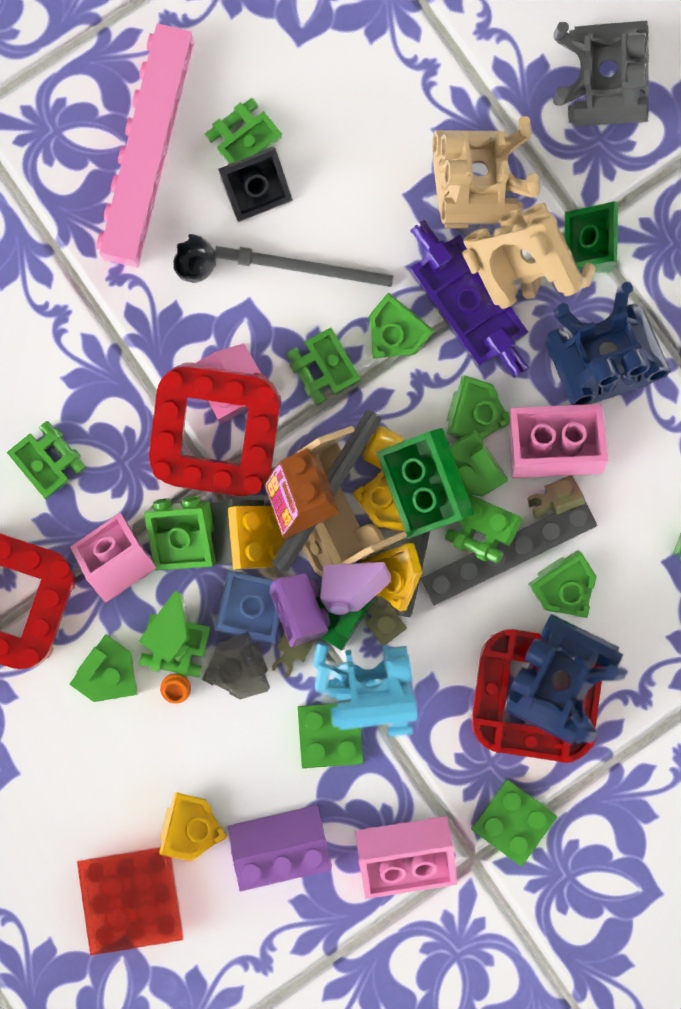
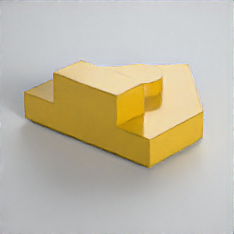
(379, 503)
(404, 571)
(189, 828)

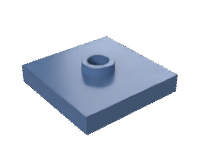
(248, 607)

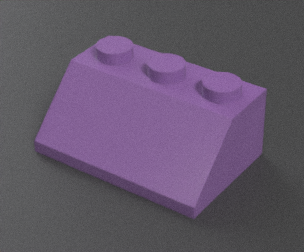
(279, 848)

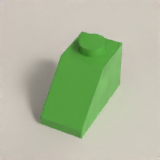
(169, 630)

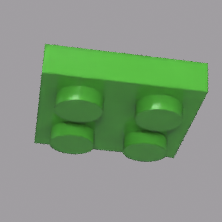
(322, 743)
(514, 822)

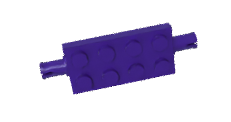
(465, 302)

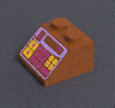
(300, 493)

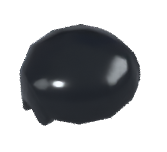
(194, 259)

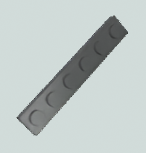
(526, 544)

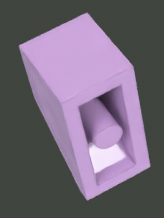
(352, 585)

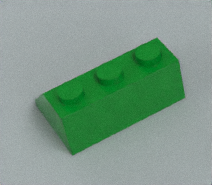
(425, 482)

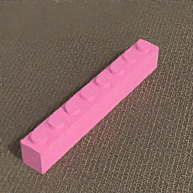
(146, 145)

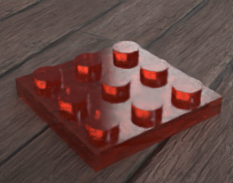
(129, 900)

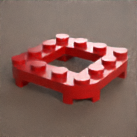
(218, 386)
(48, 605)
(491, 698)

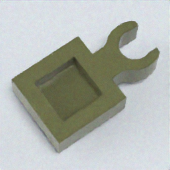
(560, 495)
(384, 623)
(298, 652)

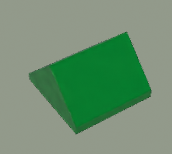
(593, 236)

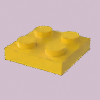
(254, 536)

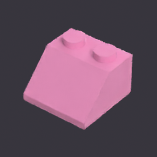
(233, 359)
(112, 558)

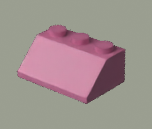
(557, 441)
(406, 857)

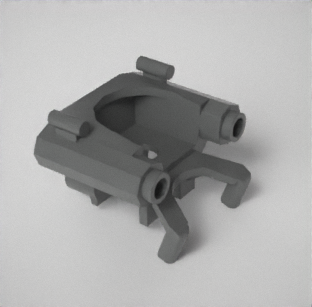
(613, 98)

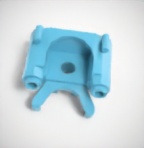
(376, 694)

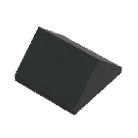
(255, 184)

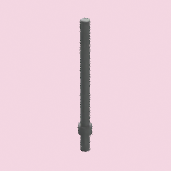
(246, 257)

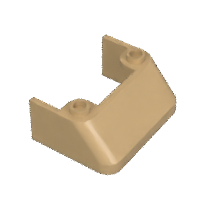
(340, 537)

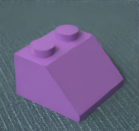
(298, 609)

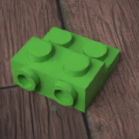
(180, 533)

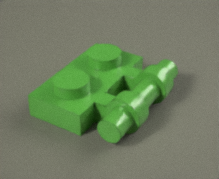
(251, 139)
(331, 360)
(39, 466)
(490, 521)
(198, 642)

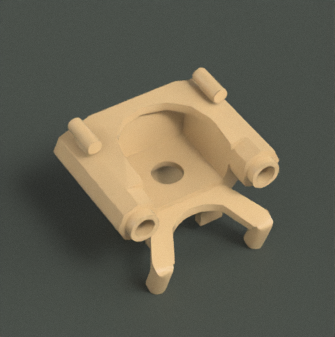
(474, 198)
(501, 260)

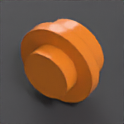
(175, 688)

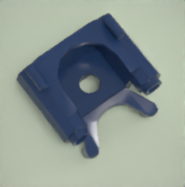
(597, 377)
(567, 650)

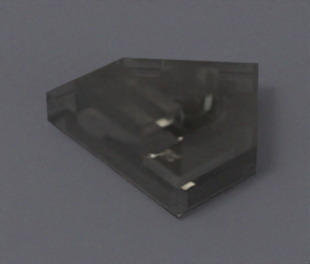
(238, 667)

